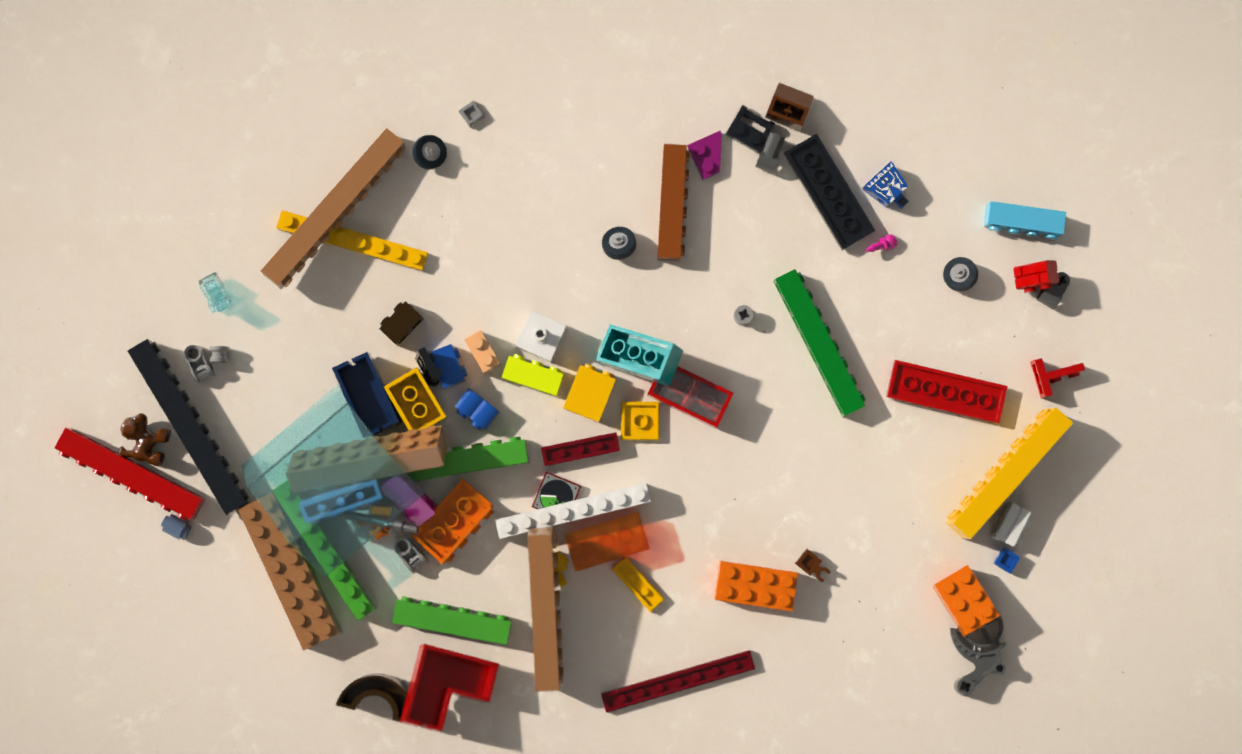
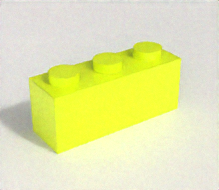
(533, 375)

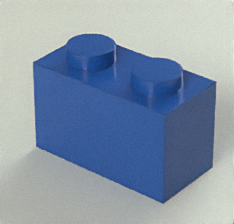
(447, 360)

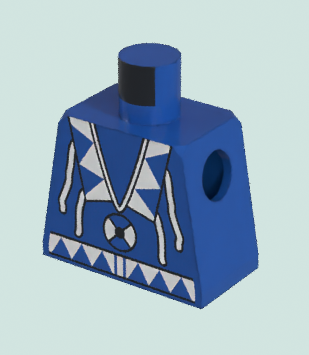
(887, 187)

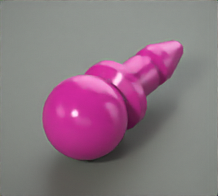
(888, 242)

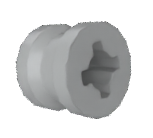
(743, 315)
(219, 354)

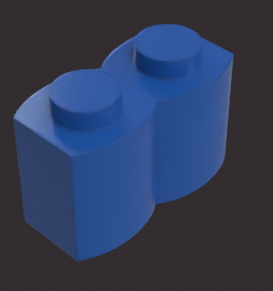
(476, 409)

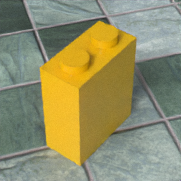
(590, 393)

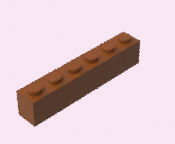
(672, 202)

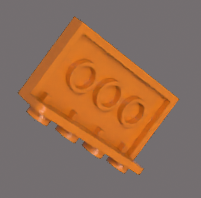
(453, 522)

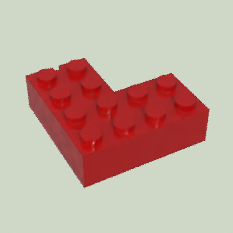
(438, 676)

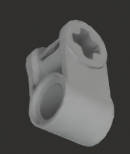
(198, 364)
(410, 555)

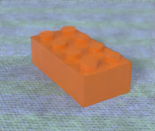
(756, 585)

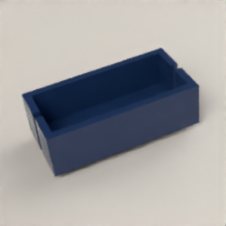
(366, 393)

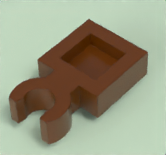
(810, 563)

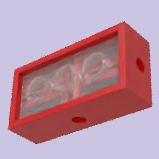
(693, 397)

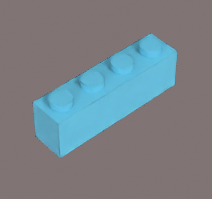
(1024, 219)

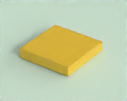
(639, 420)

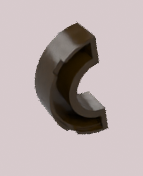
(375, 685)

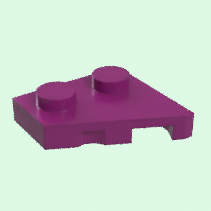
(707, 155)

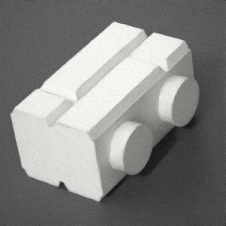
(1011, 525)

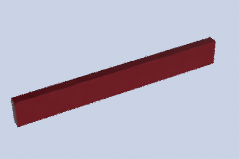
(677, 681)

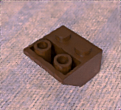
(789, 106)

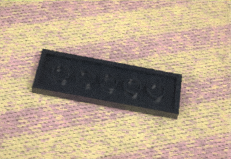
(829, 192)

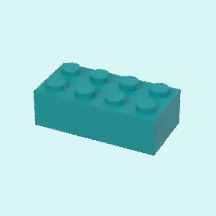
(639, 355)

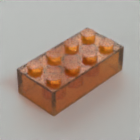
(606, 541)

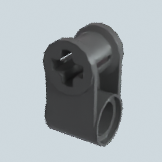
(1053, 296)

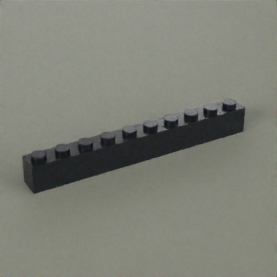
(188, 426)

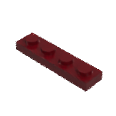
(580, 449)

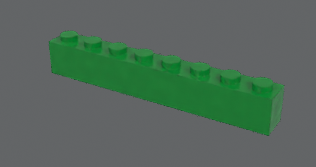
(819, 343)

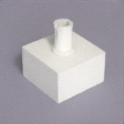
(541, 336)

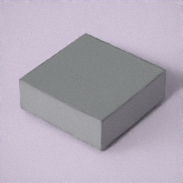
(471, 113)

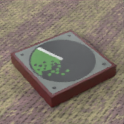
(555, 491)

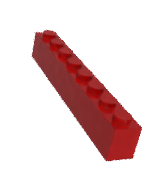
(130, 473)

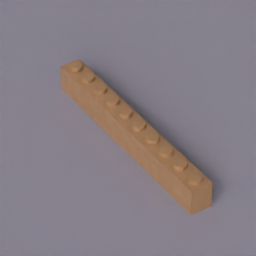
(333, 209)

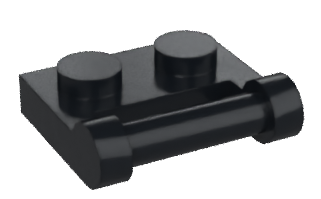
(747, 134)
(425, 362)

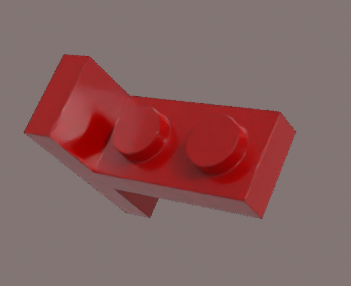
(1042, 378)

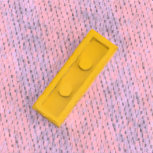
(638, 584)

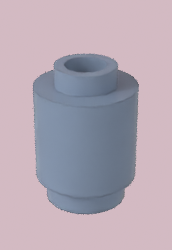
(175, 527)

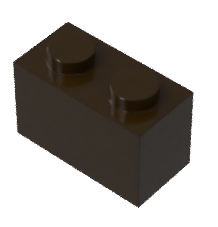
(400, 323)

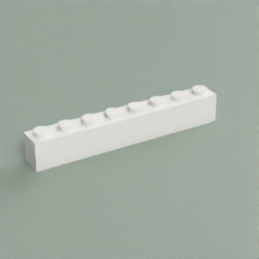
(573, 510)

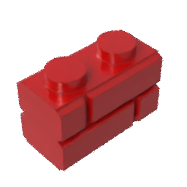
(1036, 275)

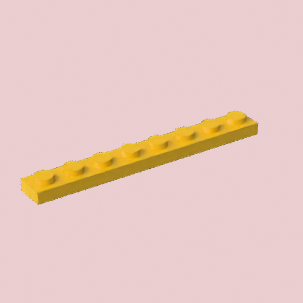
(362, 243)

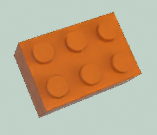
(965, 601)

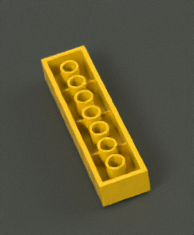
(1008, 473)

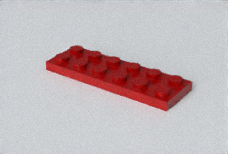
(946, 391)

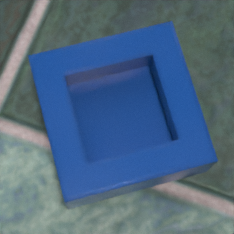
(1006, 560)

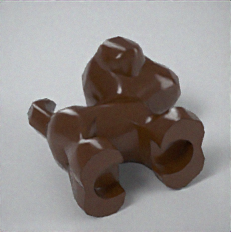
(136, 429)

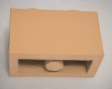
(482, 352)

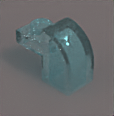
(215, 292)

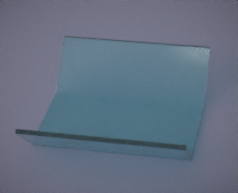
(329, 483)

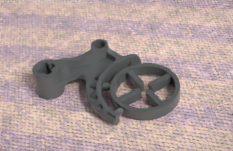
(984, 661)

